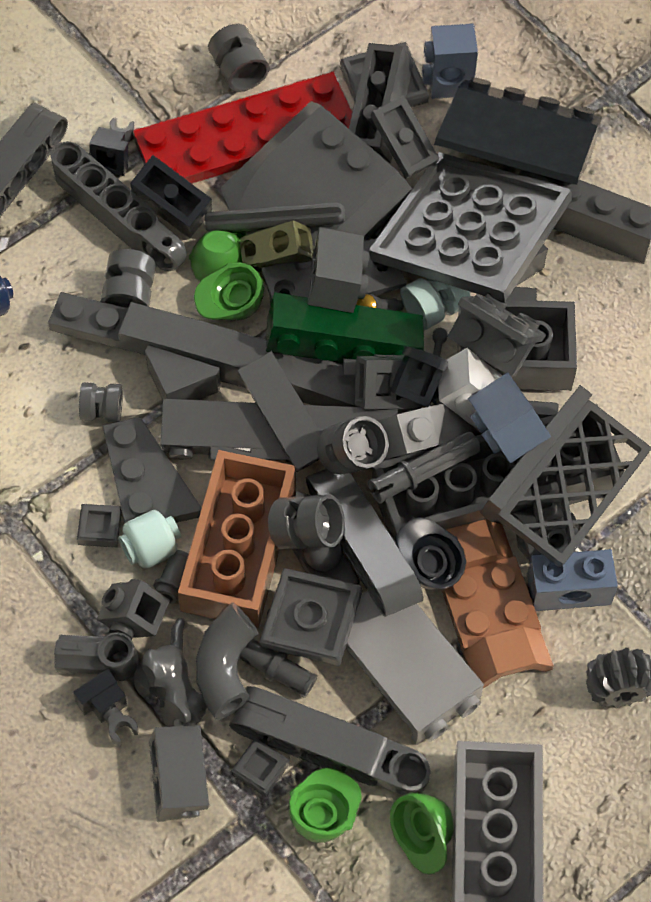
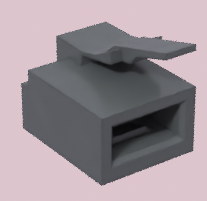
(374, 381)

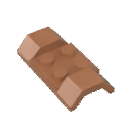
(493, 607)

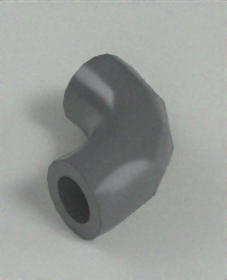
(218, 661)

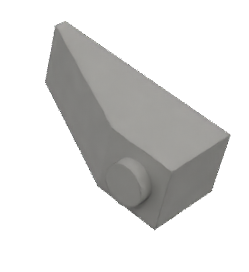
(423, 429)

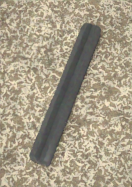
(269, 217)

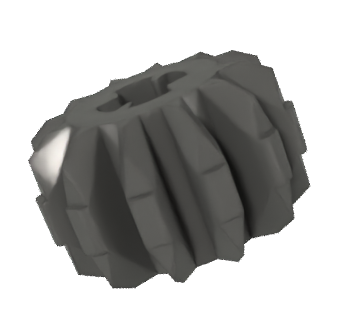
(619, 677)

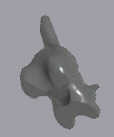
(166, 677)

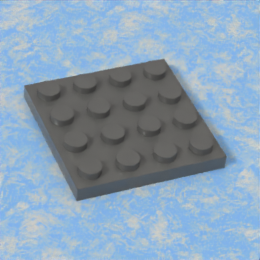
(471, 226)

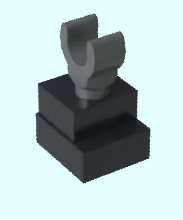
(111, 147)
(106, 701)

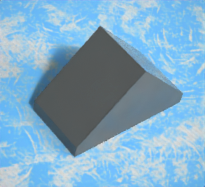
(181, 376)

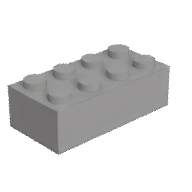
(497, 822)

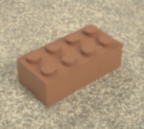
(232, 545)

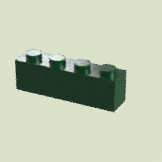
(338, 335)

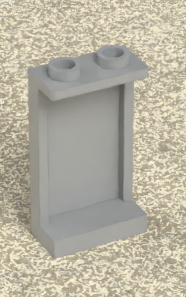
(413, 668)

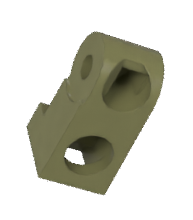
(277, 245)

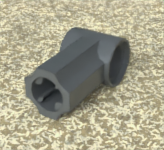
(93, 655)

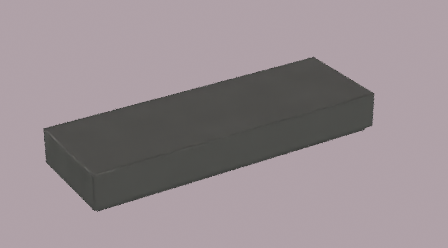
(282, 410)

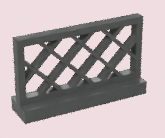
(535, 464)

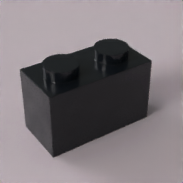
(171, 196)

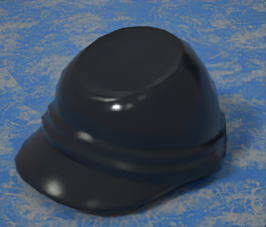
(431, 553)

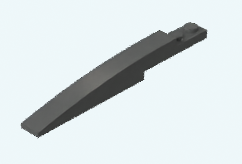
(138, 326)

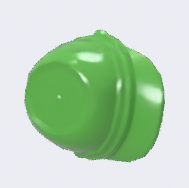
(215, 251)
(230, 293)
(324, 805)
(423, 830)

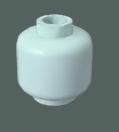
(149, 539)

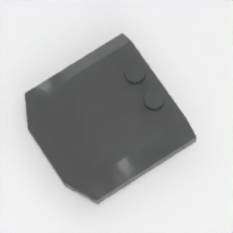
(319, 163)

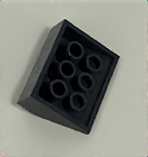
(520, 130)

